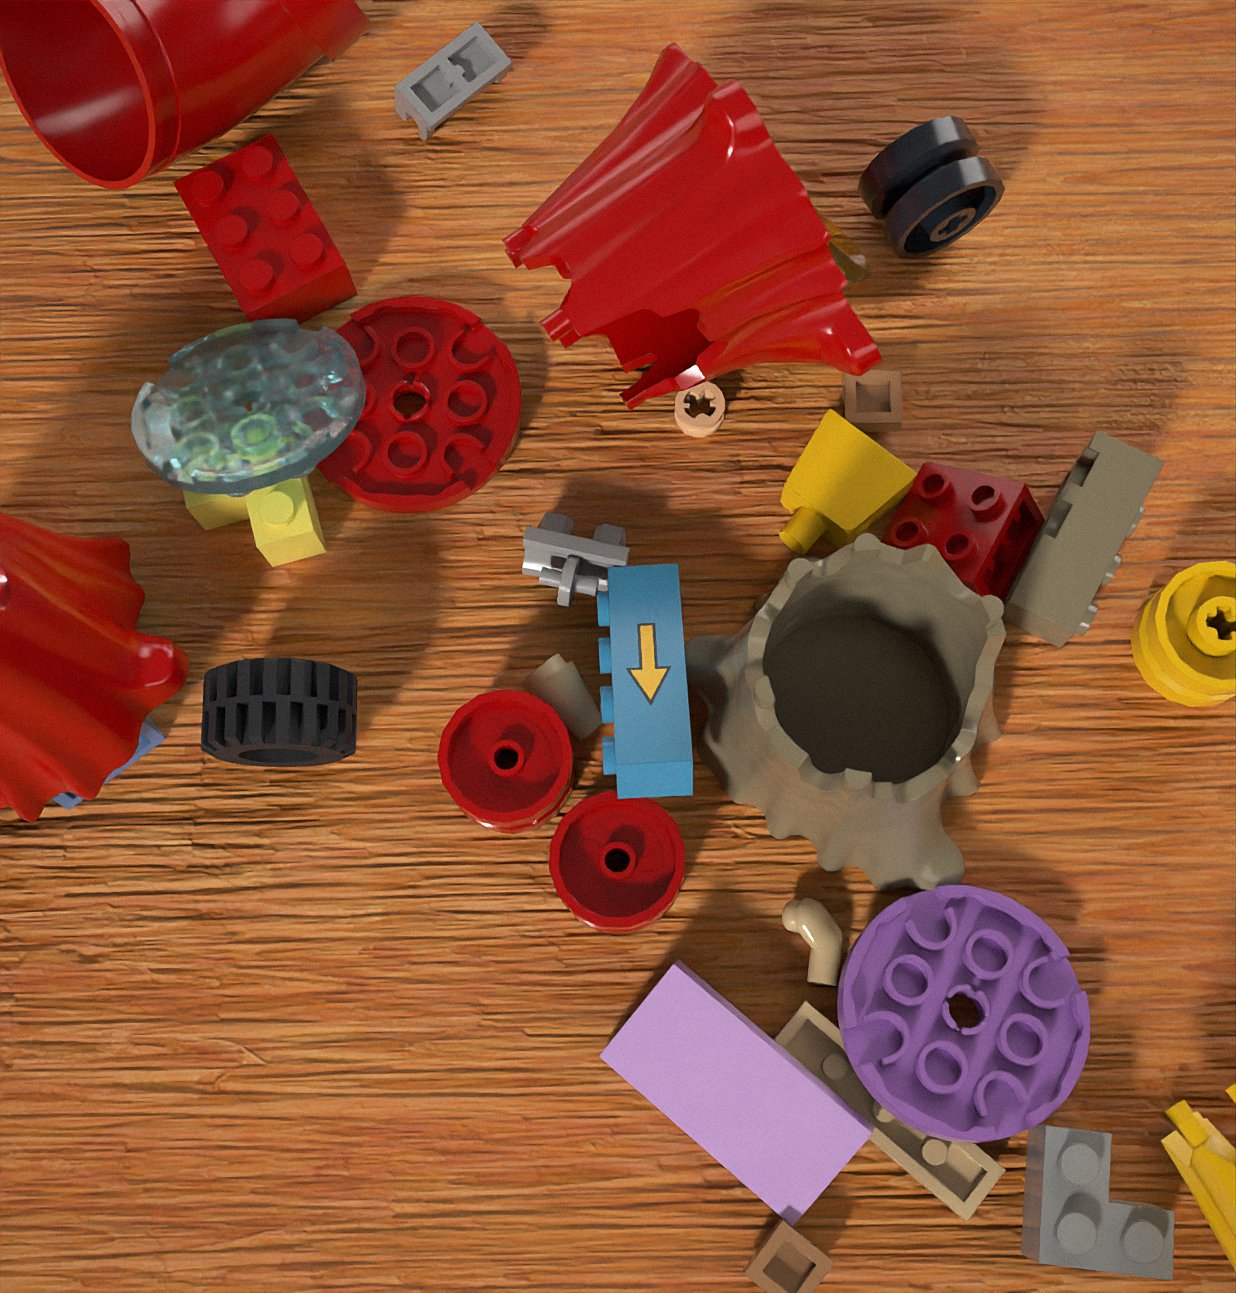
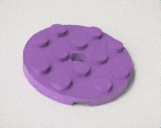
(906, 1045)

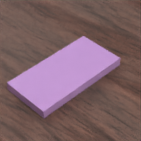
(737, 1092)

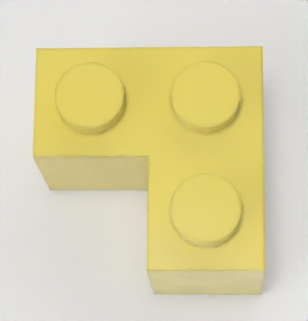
(280, 517)

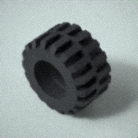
(279, 712)

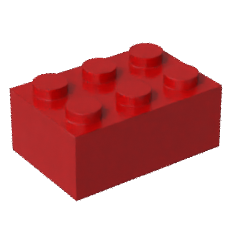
(266, 234)

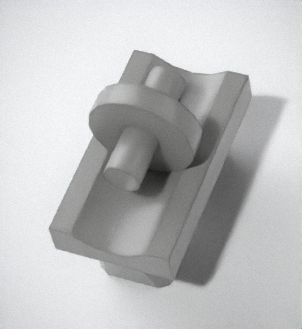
(570, 560)

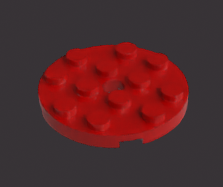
(457, 435)

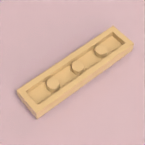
(950, 1170)

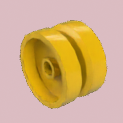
(1188, 636)

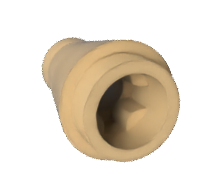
(566, 692)

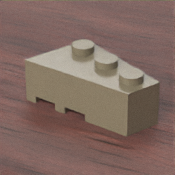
(1081, 540)

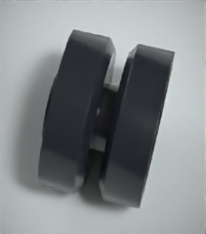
(930, 187)

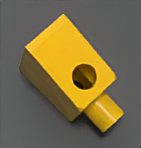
(840, 486)

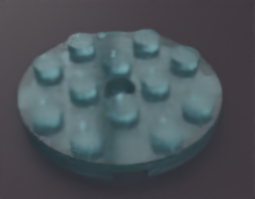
(208, 443)

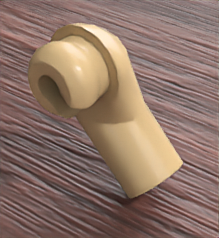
(822, 935)

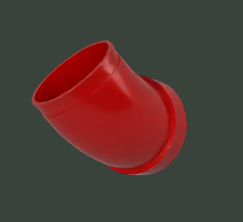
(152, 81)

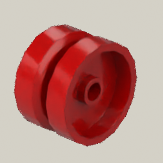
(472, 765)
(623, 899)

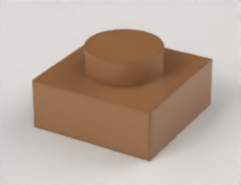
(873, 400)
(787, 1262)

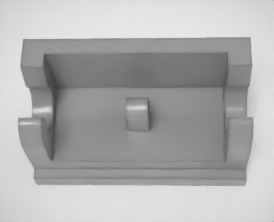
(450, 79)

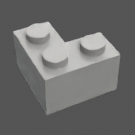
(1075, 1221)

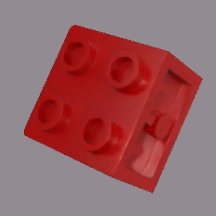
(973, 520)

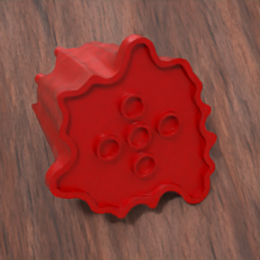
(692, 244)
(72, 664)

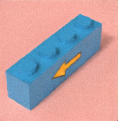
(648, 683)

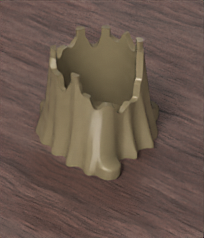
(856, 707)

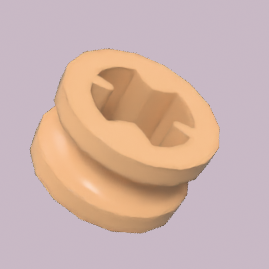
(703, 424)

